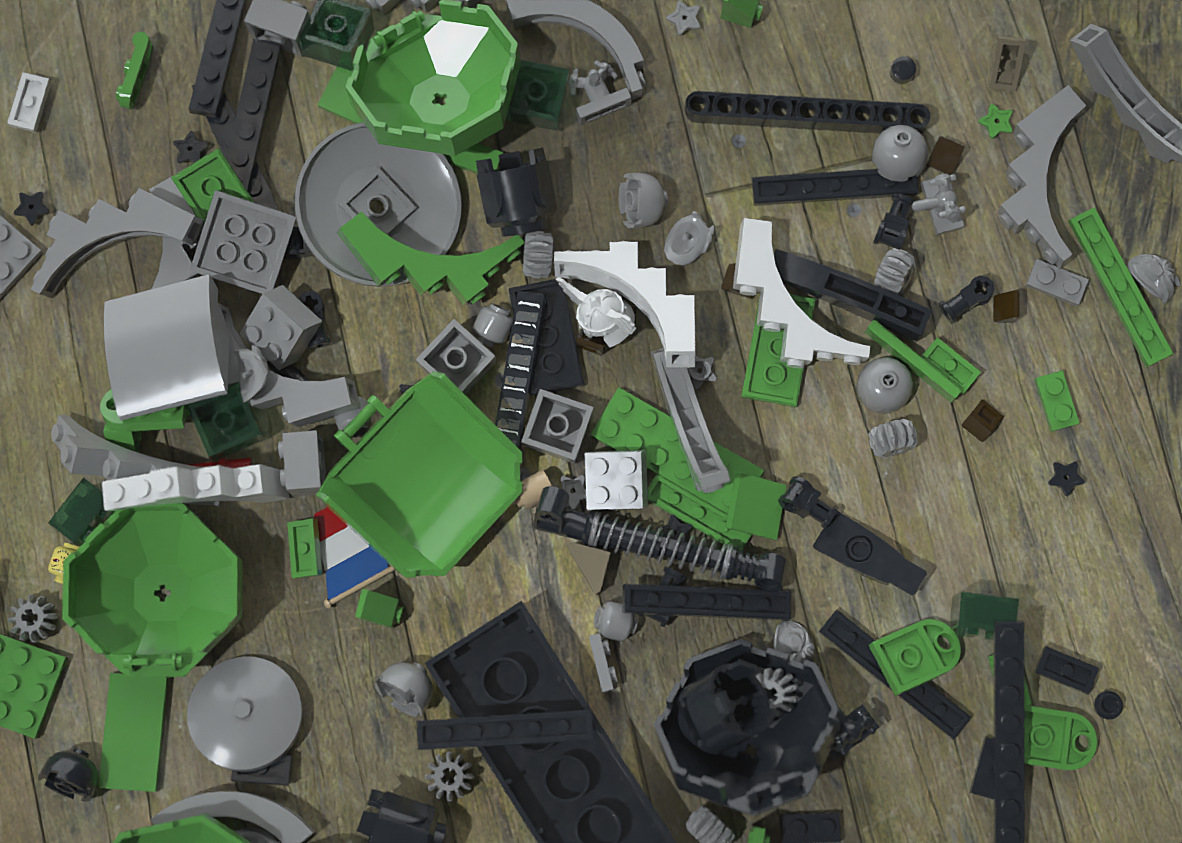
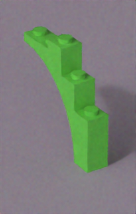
(385, 257)

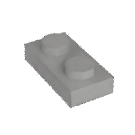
(1056, 282)
(606, 674)

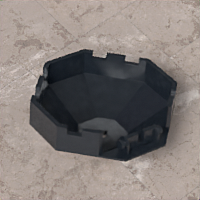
(788, 751)

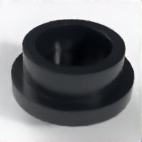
(1108, 705)

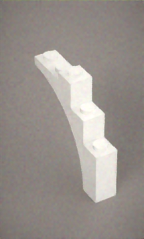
(644, 287)
(777, 310)
(183, 485)

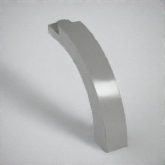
(592, 20)
(247, 806)

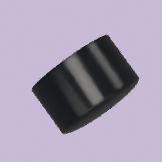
(903, 70)

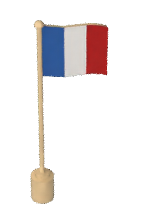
(353, 564)

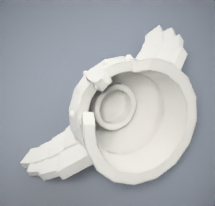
(602, 313)

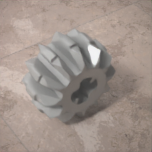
(537, 254)
(895, 271)
(893, 438)
(28, 629)
(784, 690)
(459, 778)
(709, 827)

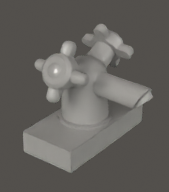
(601, 101)
(941, 204)

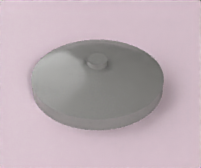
(244, 714)

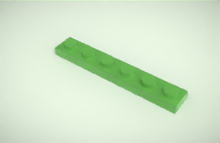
(1120, 287)

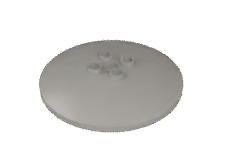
(353, 170)

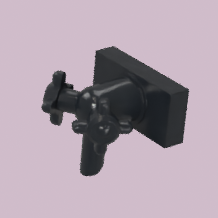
(853, 730)

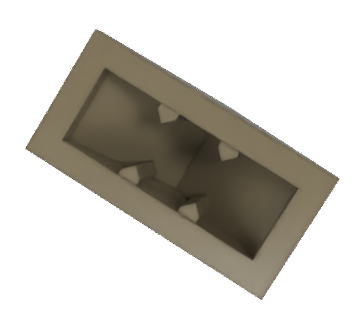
(1006, 63)
(591, 563)

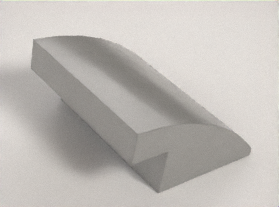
(166, 347)

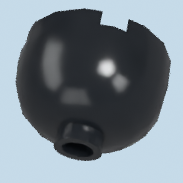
(70, 774)

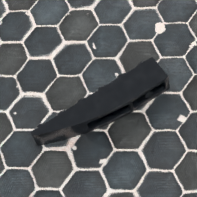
(853, 294)

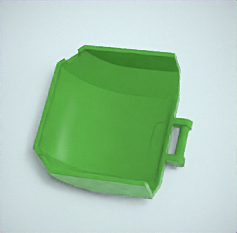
(423, 477)

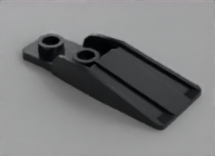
(868, 554)

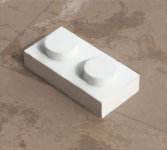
(29, 102)

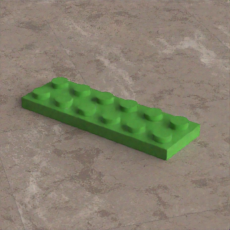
(639, 426)

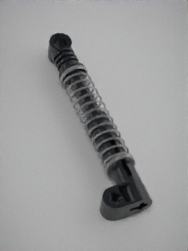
(592, 529)

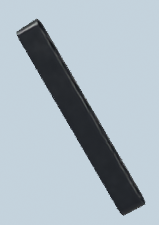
(795, 120)

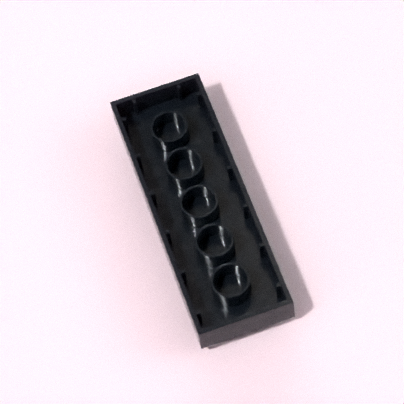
(558, 788)

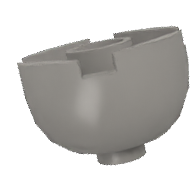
(900, 153)
(641, 200)
(882, 397)
(407, 687)

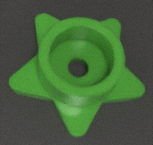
(996, 128)

